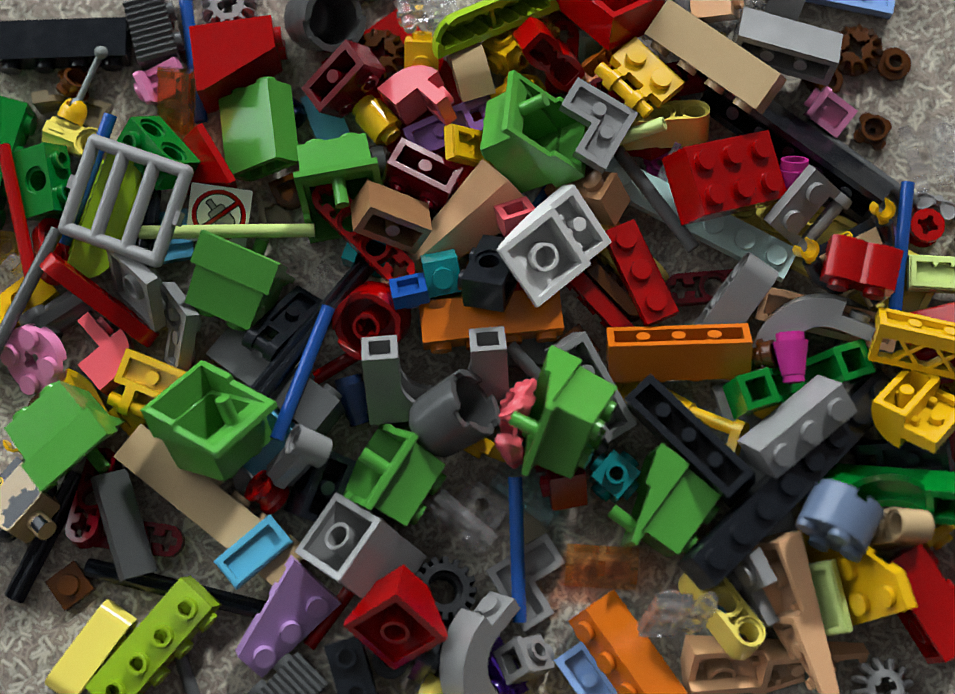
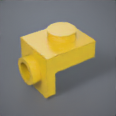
(419, 50)

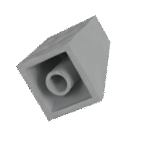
(356, 546)

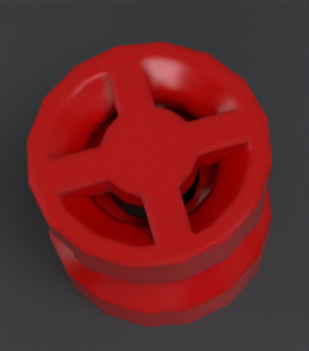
(920, 234)
(265, 493)

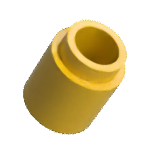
(377, 120)

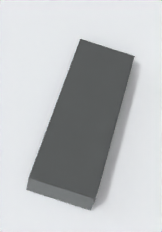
(123, 524)

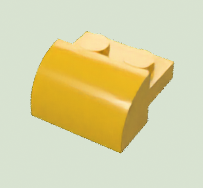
(914, 411)

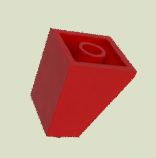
(234, 56)

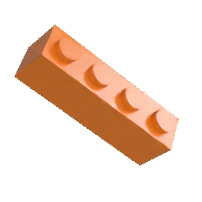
(447, 321)
(678, 352)
(619, 652)

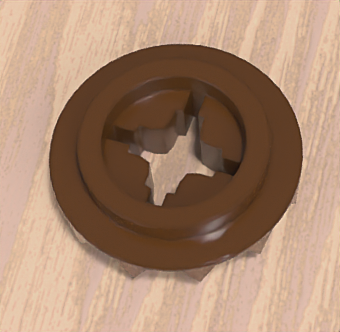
(392, 46)
(870, 54)

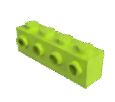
(158, 640)

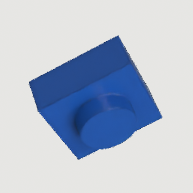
(409, 291)

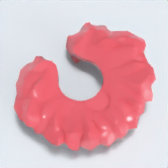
(510, 438)

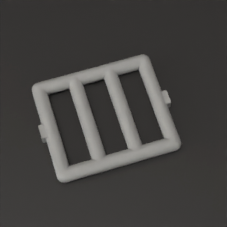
(96, 235)

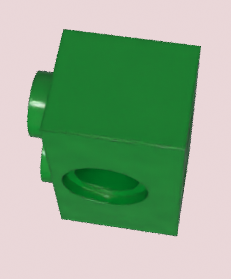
(43, 179)

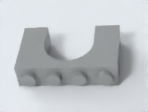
(393, 392)

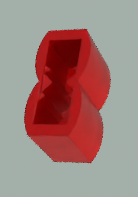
(548, 54)
(861, 266)

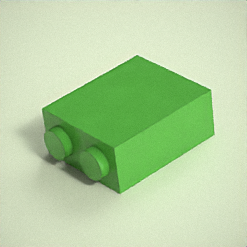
(259, 129)

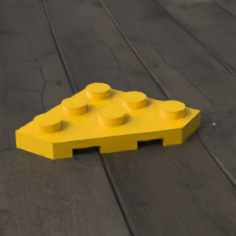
(869, 586)

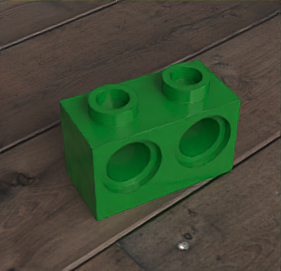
(156, 136)

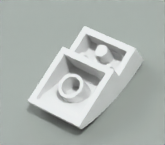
(553, 244)

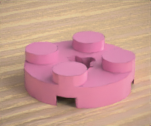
(19, 358)

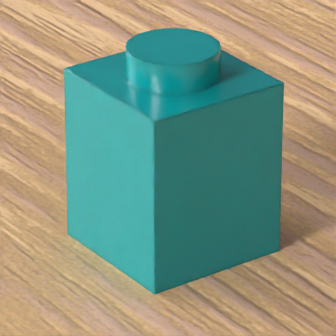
(441, 272)

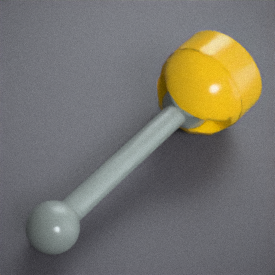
(74, 108)

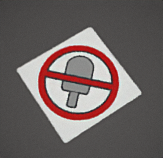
(219, 206)

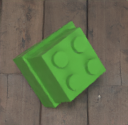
(531, 137)
(338, 161)
(234, 281)
(565, 416)
(210, 421)
(60, 433)
(394, 476)
(667, 506)

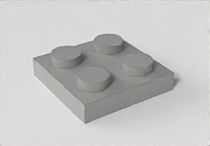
(138, 289)

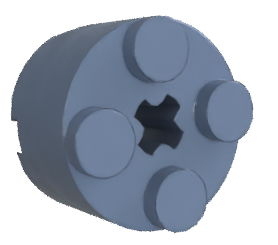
(839, 519)

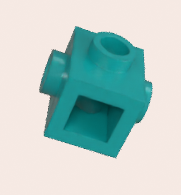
(611, 489)

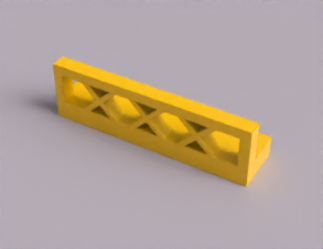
(920, 333)

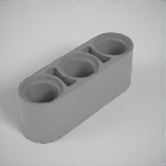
(739, 292)

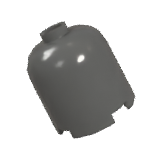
(324, 23)
(453, 415)

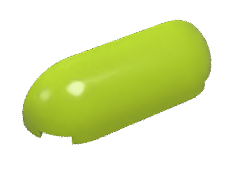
(485, 21)
(92, 259)

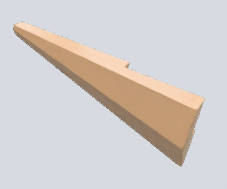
(466, 215)
(798, 609)
(712, 671)

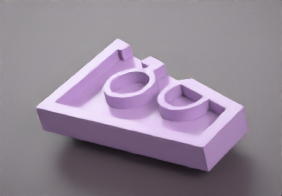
(290, 614)

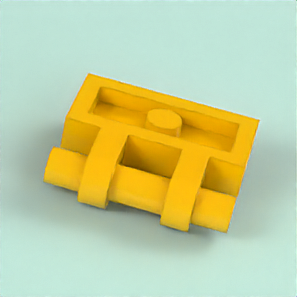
(645, 72)
(141, 375)

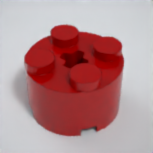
(354, 313)

